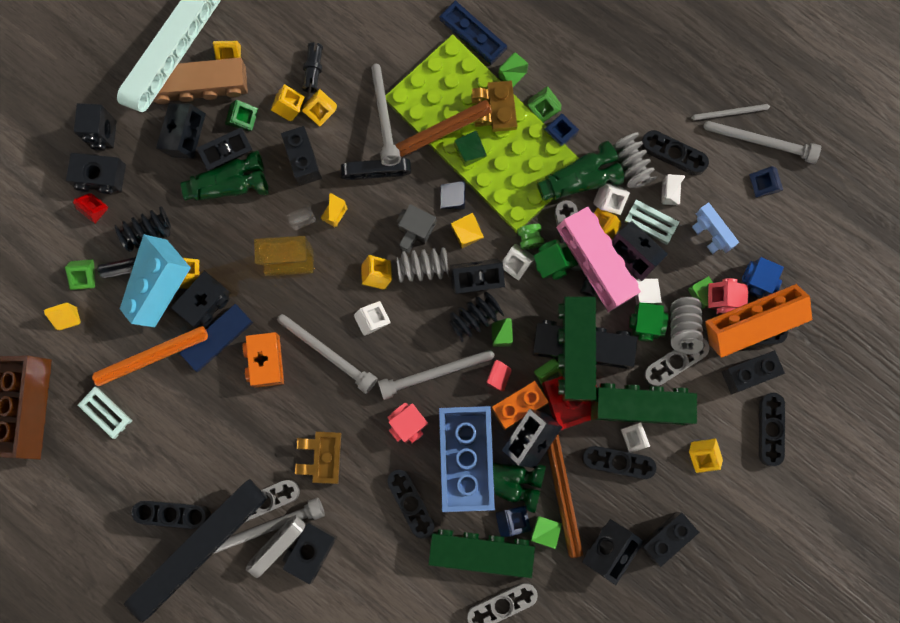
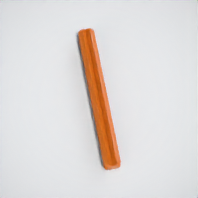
(150, 356)

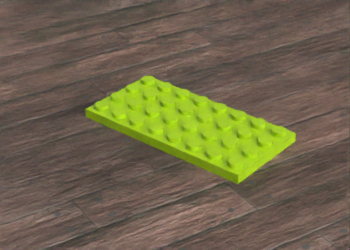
(514, 157)

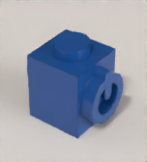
(762, 277)

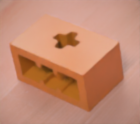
(272, 371)
(517, 405)

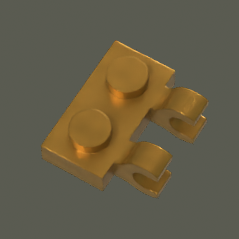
(502, 102)
(326, 457)

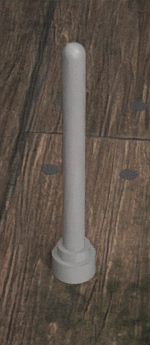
(807, 152)
(390, 153)
(364, 380)
(390, 387)
(311, 510)

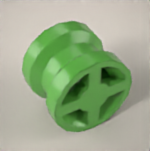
(530, 236)

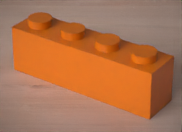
(759, 320)

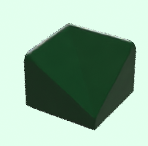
(470, 148)

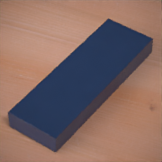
(473, 32)
(220, 335)

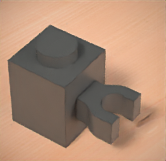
(416, 225)

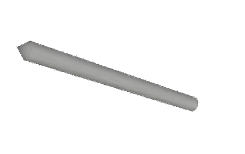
(730, 112)

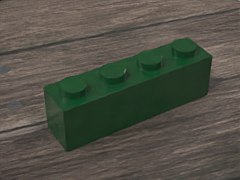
(579, 349)
(644, 405)
(482, 554)

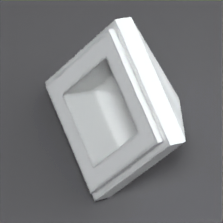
(635, 437)

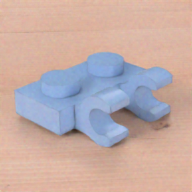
(722, 236)

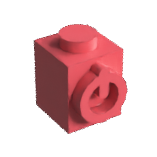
(727, 295)
(407, 423)

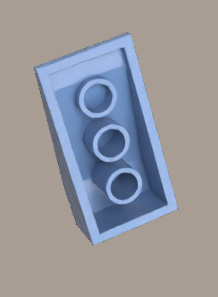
(466, 459)

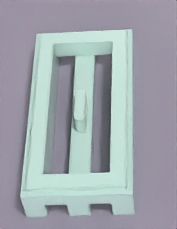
(656, 214)
(120, 426)

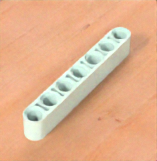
(164, 53)

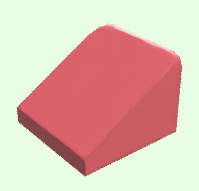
(499, 376)

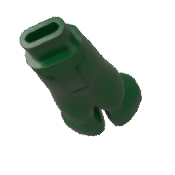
(583, 174)
(228, 180)
(508, 480)

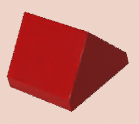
(90, 207)

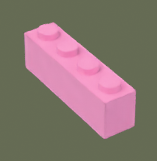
(598, 259)

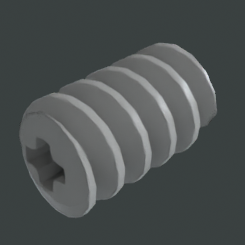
(632, 161)
(423, 264)
(686, 325)

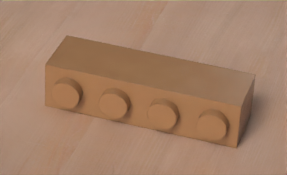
(204, 81)

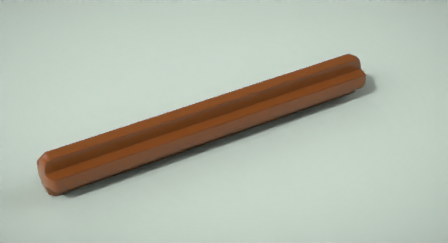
(444, 128)
(564, 499)

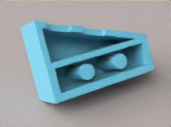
(153, 281)

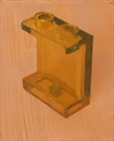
(284, 255)

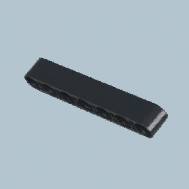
(195, 551)

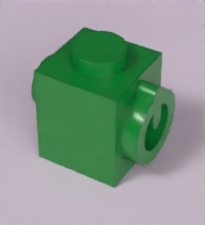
(554, 260)
(648, 321)

